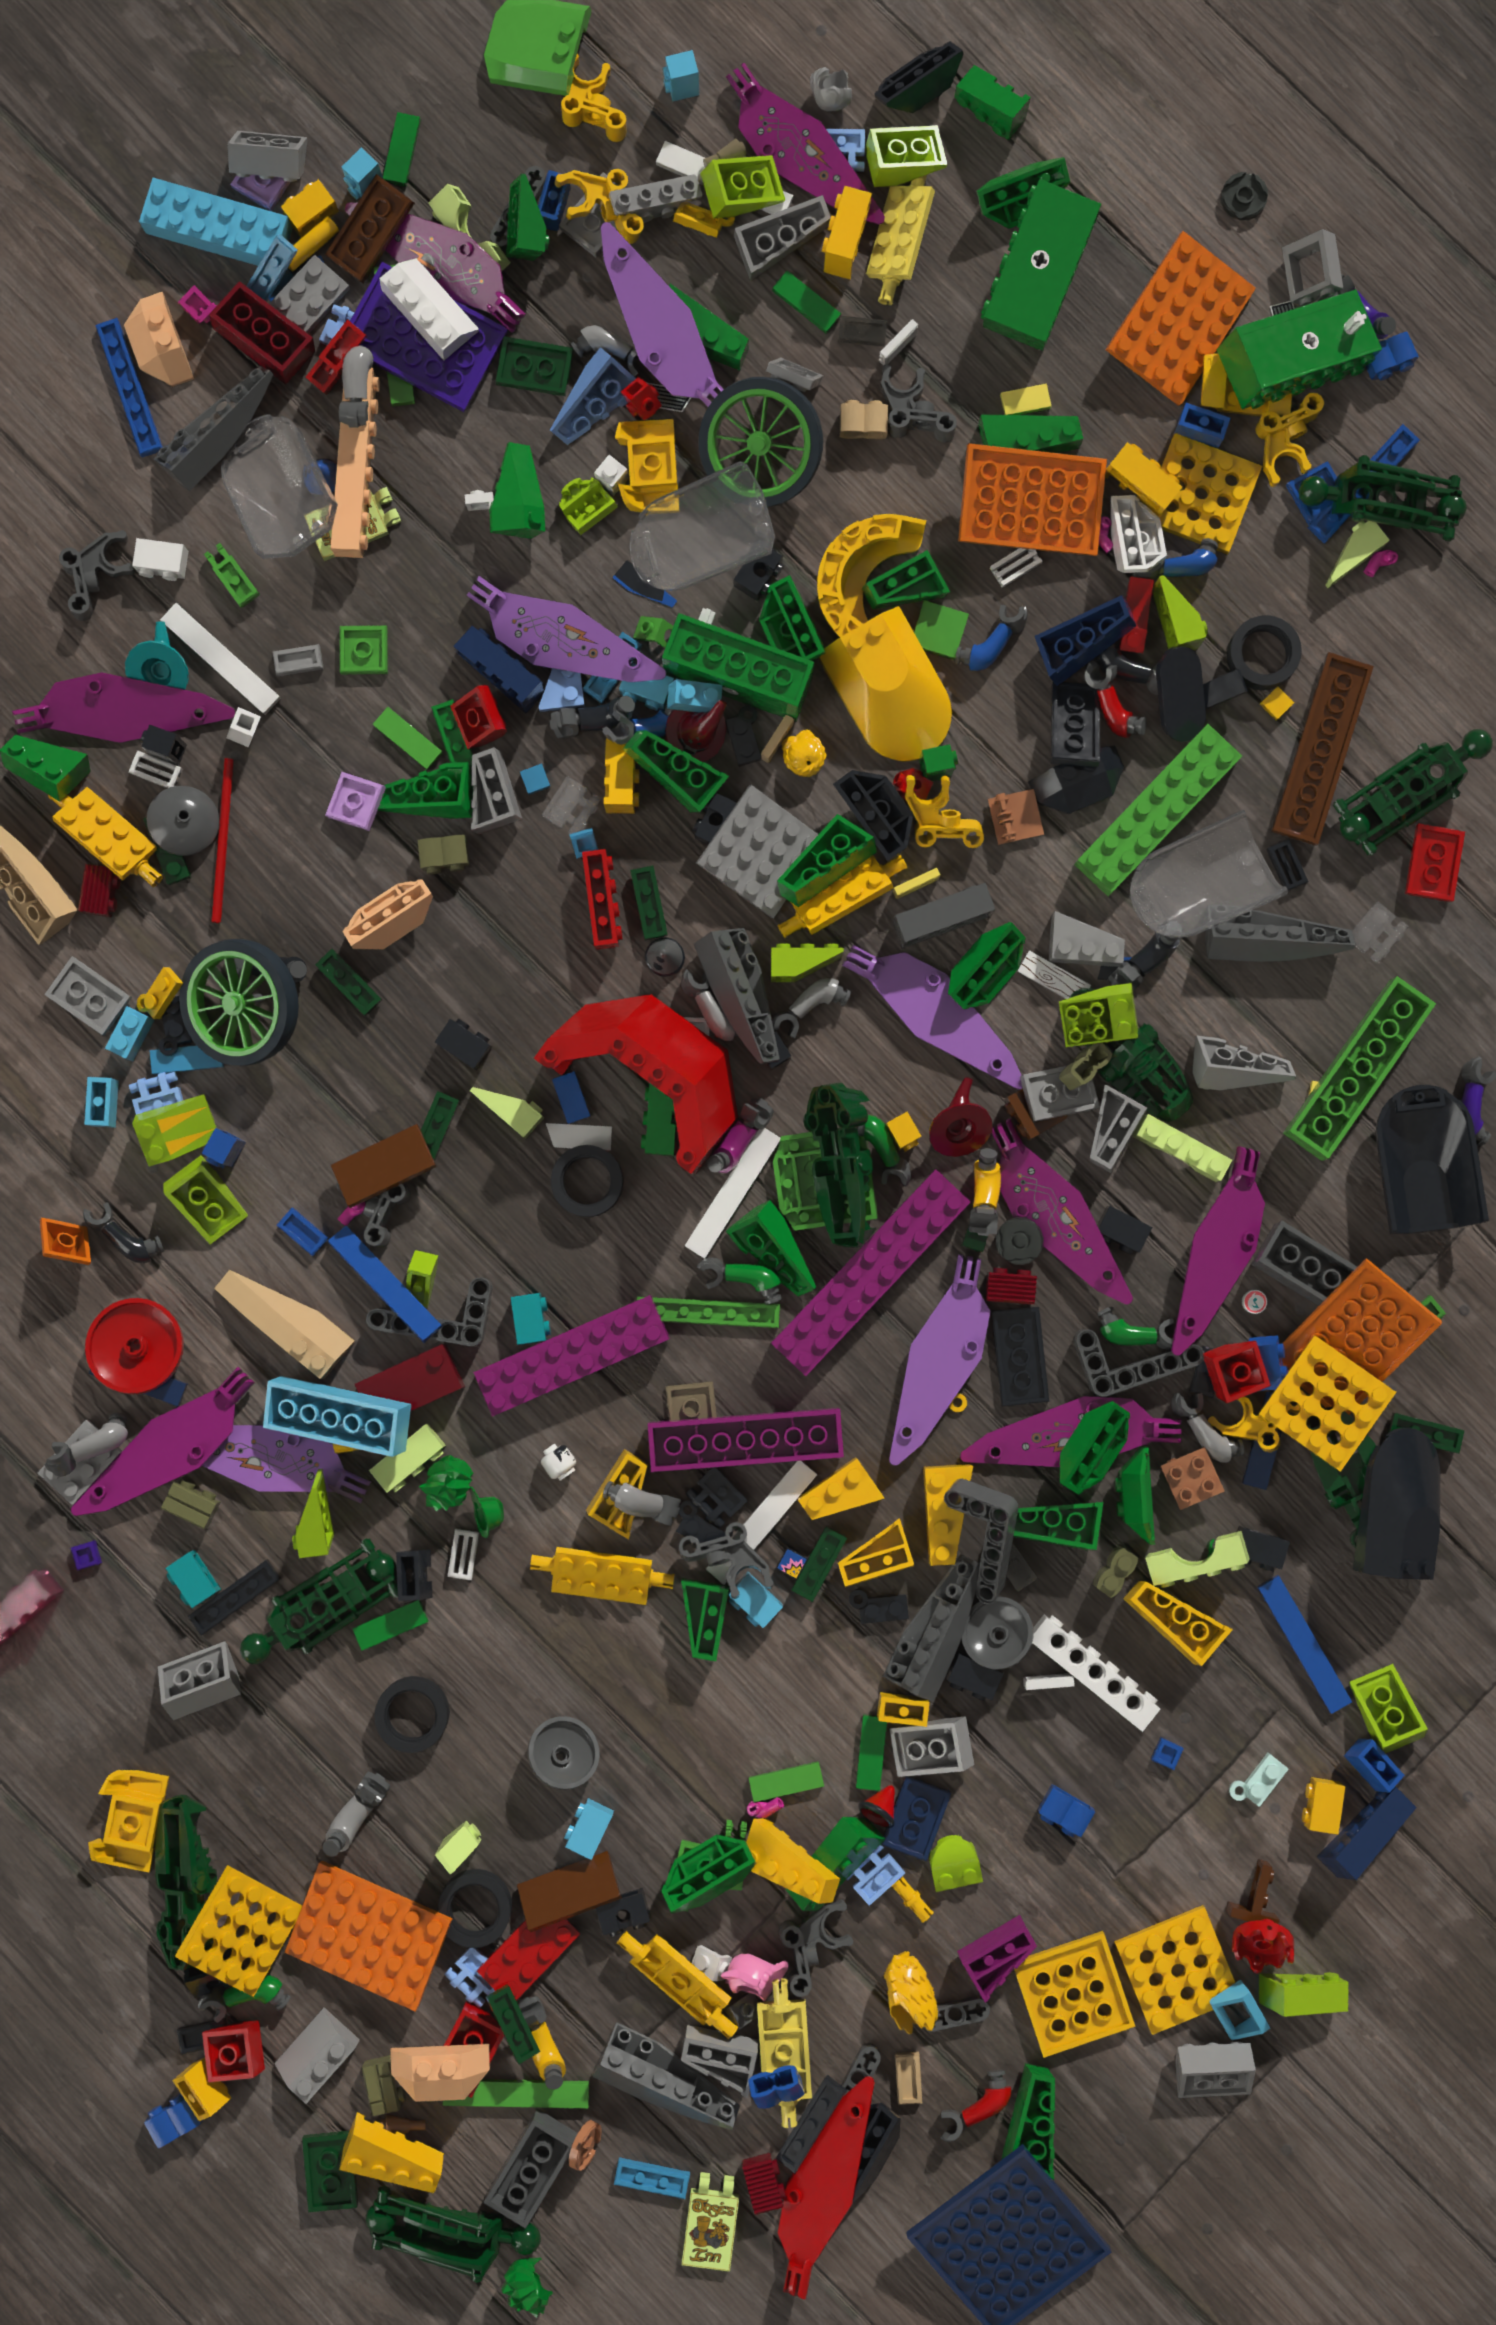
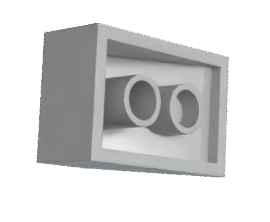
(932, 1749)

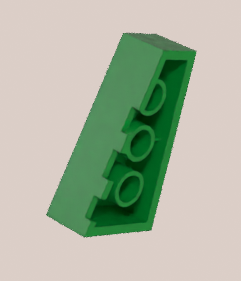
(827, 858)

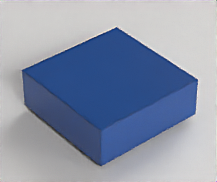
(1167, 1753)

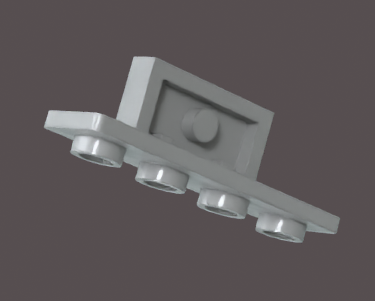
(655, 198)

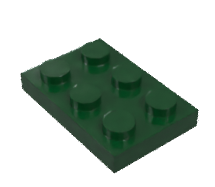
(534, 366)
(325, 2183)

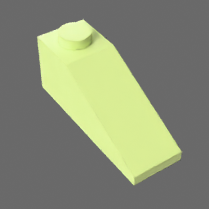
(1360, 546)
(514, 1111)
(458, 1846)

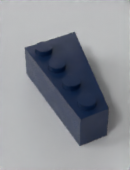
(1083, 638)
(499, 668)
(1366, 1834)

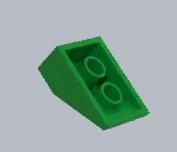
(525, 223)

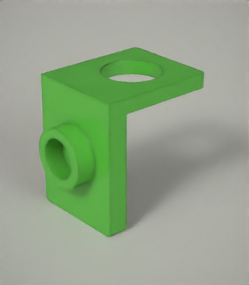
(652, 630)

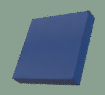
(1311, 513)

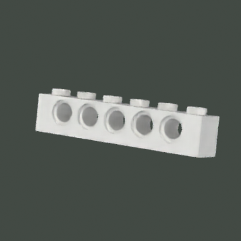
(1138, 1715)

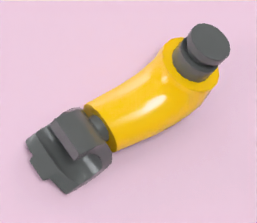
(986, 1194)
(548, 2060)

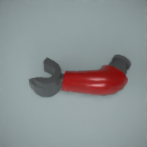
(1117, 718)
(993, 2101)

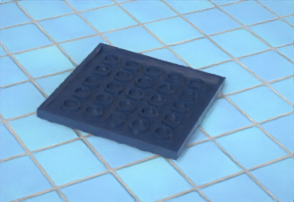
(1008, 2241)

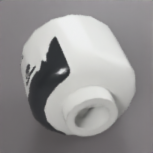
(558, 1461)

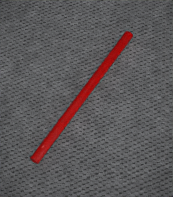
(222, 840)

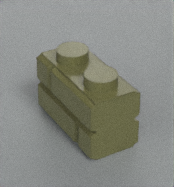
(191, 1504)
(381, 2087)

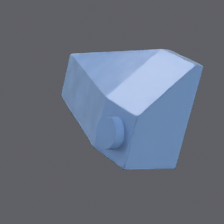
(592, 397)

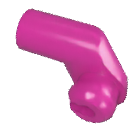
(1104, 541)
(1380, 559)
(349, 1213)
(764, 1809)

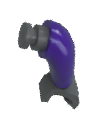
(1381, 322)
(1473, 1095)

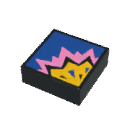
(791, 1563)

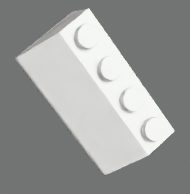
(427, 307)

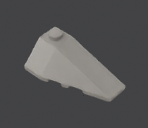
(1227, 1067)

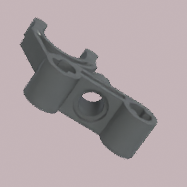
(912, 414)
(85, 570)
(379, 1210)
(724, 1550)
(803, 1944)

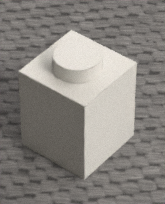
(611, 474)
(243, 727)

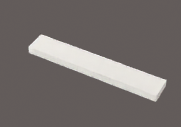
(688, 163)
(220, 658)
(732, 1192)
(770, 1511)

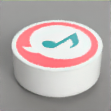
(1254, 1301)

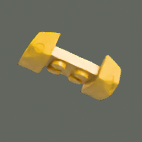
(1219, 393)
(650, 461)
(130, 1819)

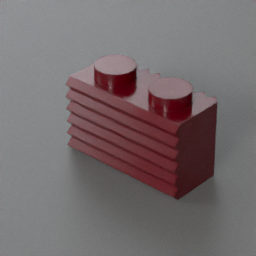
(98, 891)
(1011, 1287)
(763, 2184)

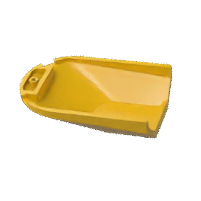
(889, 687)

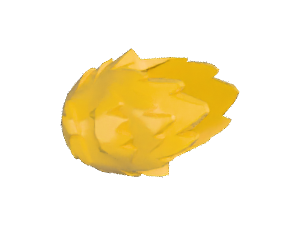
(910, 1993)

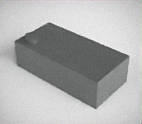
(943, 915)
(1301, 1263)
(530, 2168)

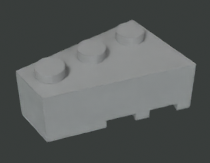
(1082, 943)
(1115, 1127)

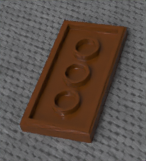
(369, 228)
(383, 1166)
(568, 1891)

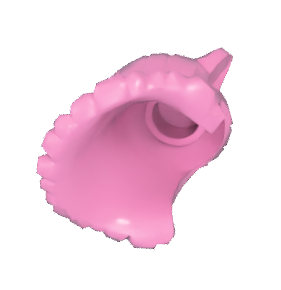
(753, 1975)

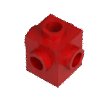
(641, 399)
(921, 787)

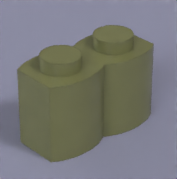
(443, 853)
(1085, 1066)
(1112, 1575)

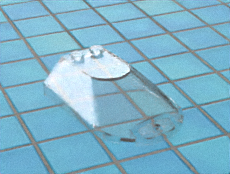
(277, 488)
(702, 530)
(1203, 880)

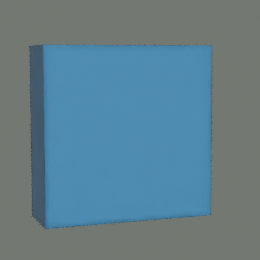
(535, 779)
(583, 841)

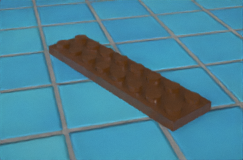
(1322, 748)

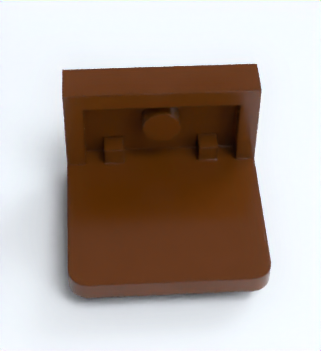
(1017, 1107)

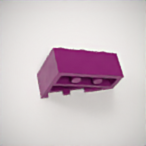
(996, 1955)

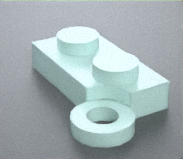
(1260, 1781)

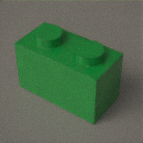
(938, 762)

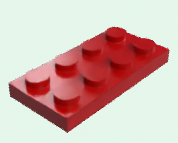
(526, 1956)

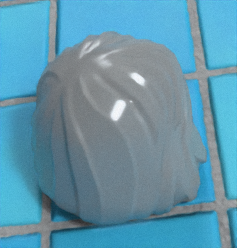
(831, 90)

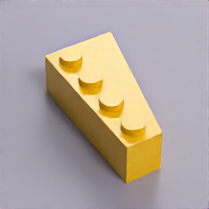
(943, 1522)
(1179, 1623)
(789, 1864)
(390, 2156)

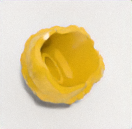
(803, 748)

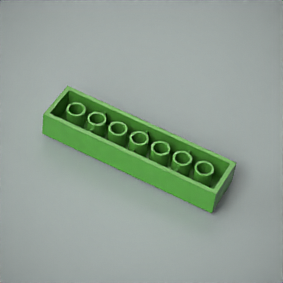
(1158, 810)
(1359, 1068)

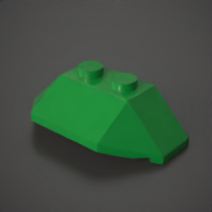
(1007, 195)
(789, 621)
(987, 966)
(1093, 1446)
(1136, 1495)
(707, 1872)

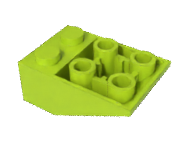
(796, 963)
(1099, 1016)

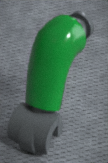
(879, 1136)
(758, 1276)
(1121, 1333)
(222, 1998)

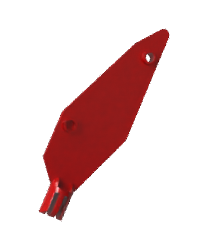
(823, 2187)

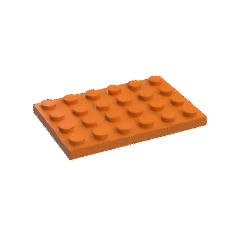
(1180, 318)
(1032, 500)
(1368, 1323)
(368, 1935)

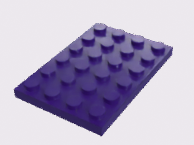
(407, 355)

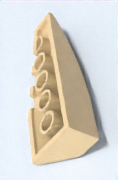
(32, 891)
(291, 1325)

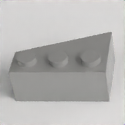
(493, 793)
(723, 2058)

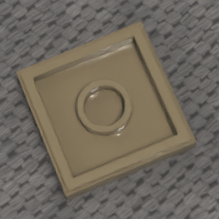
(691, 1401)

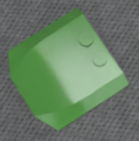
(536, 44)
(796, 1182)

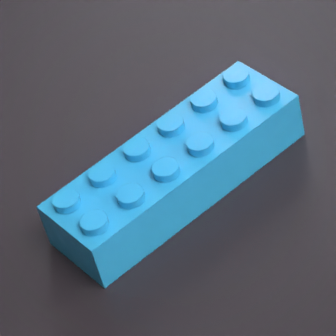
(211, 222)
(337, 1416)

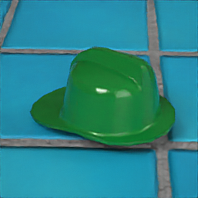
(487, 1513)

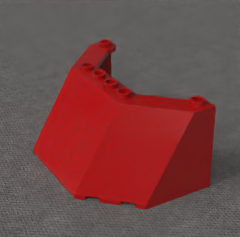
(663, 1052)

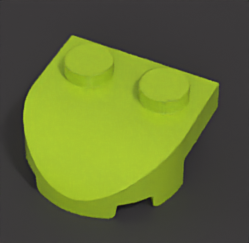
(585, 503)
(954, 1863)

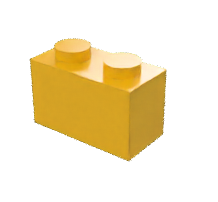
(309, 207)
(903, 1132)
(903, 1709)
(1323, 1805)
(201, 2096)

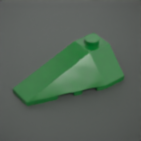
(518, 498)
(436, 793)
(769, 1240)

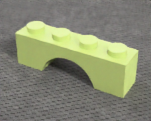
(452, 210)
(1190, 1151)
(1168, 1567)

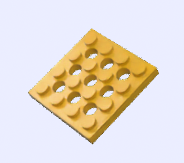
(1208, 508)
(1316, 1440)
(225, 1937)
(1152, 1939)
(1096, 2025)

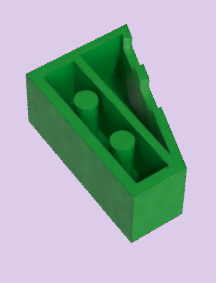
(992, 102)
(907, 583)
(45, 765)

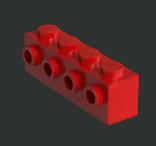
(600, 899)

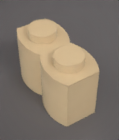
(863, 420)

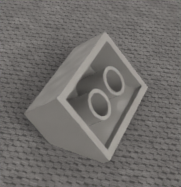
(267, 155)
(198, 1681)
(315, 2055)
(1214, 2070)

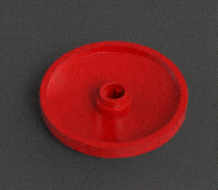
(134, 1346)

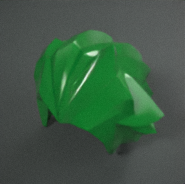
(447, 1483)
(525, 2287)

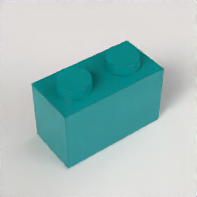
(529, 1318)
(192, 1579)

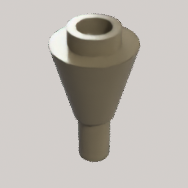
(732, 150)

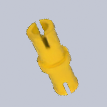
(912, 1899)

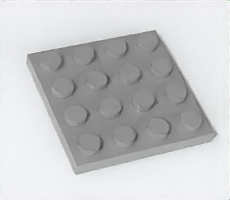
(756, 849)

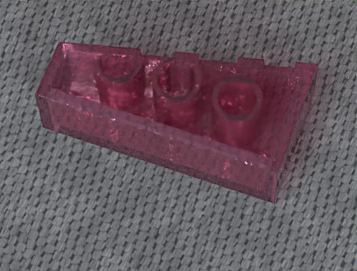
(26, 1601)

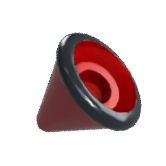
(880, 1807)

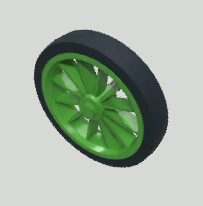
(760, 442)
(239, 1002)

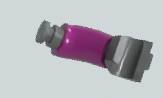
(732, 1147)

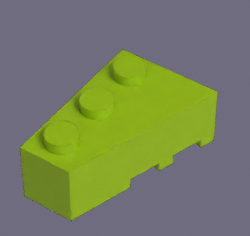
(1303, 1993)

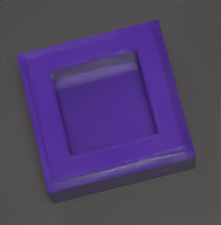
(86, 1555)

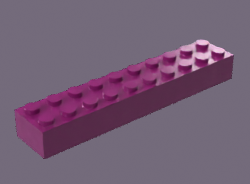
(870, 1272)

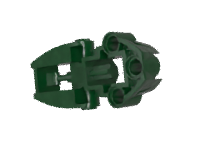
(1137, 1059)
(842, 1164)
(1346, 1486)
(181, 1873)

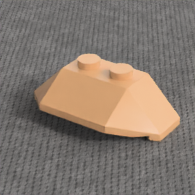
(157, 341)
(389, 916)
(440, 2071)

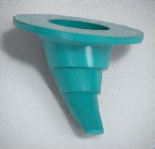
(157, 661)

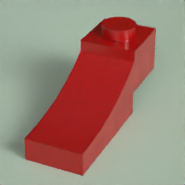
(330, 365)
(1139, 600)

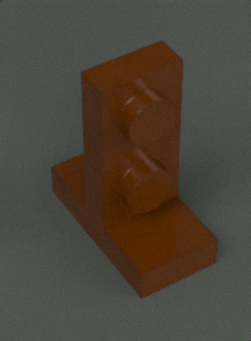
(1257, 1898)

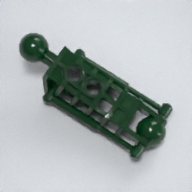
(1385, 482)
(1356, 826)
(380, 1568)
(460, 2239)

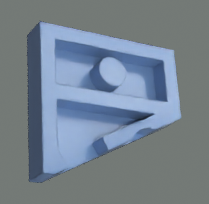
(562, 691)

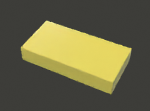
(1026, 400)
(916, 883)

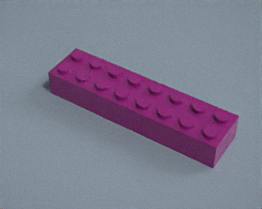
(571, 1355)
(745, 1439)

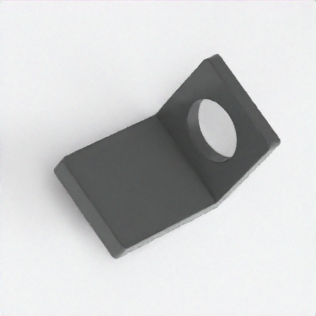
(742, 2010)

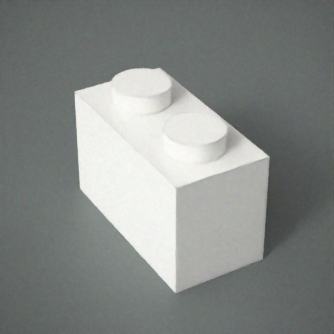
(160, 559)

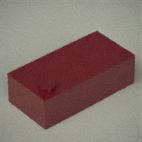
(262, 332)
(416, 1379)

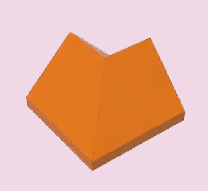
(65, 1241)

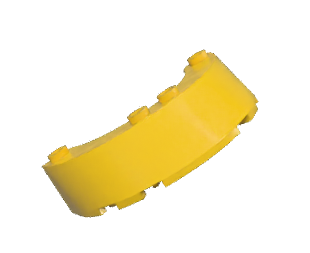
(853, 558)

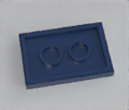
(916, 1818)

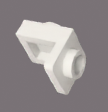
(478, 500)
(710, 1963)

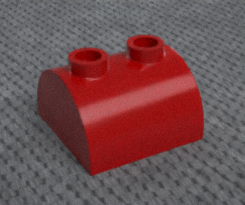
(478, 717)

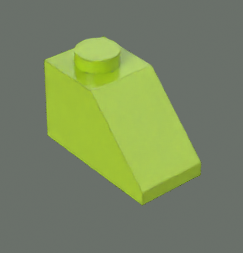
(421, 1276)

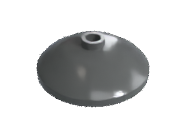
(180, 835)
(986, 1622)
(574, 1742)

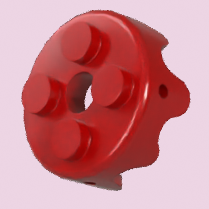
(1263, 1944)

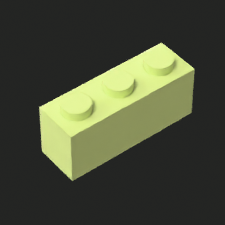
(419, 1449)

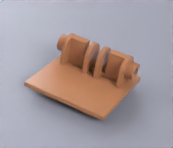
(1015, 816)
(1192, 1478)

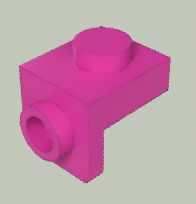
(197, 305)

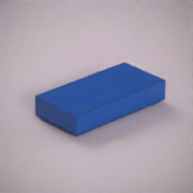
(571, 1097)
(302, 1231)

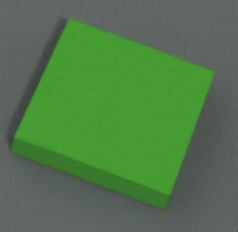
(940, 629)
(363, 650)

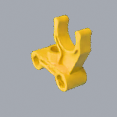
(588, 105)
(597, 191)
(1285, 430)
(940, 823)
(1253, 1426)

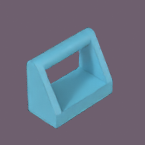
(1234, 1994)

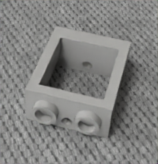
(1292, 253)

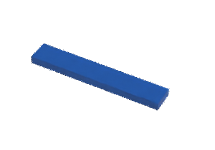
(129, 387)
(1390, 453)
(385, 1284)
(1304, 1644)

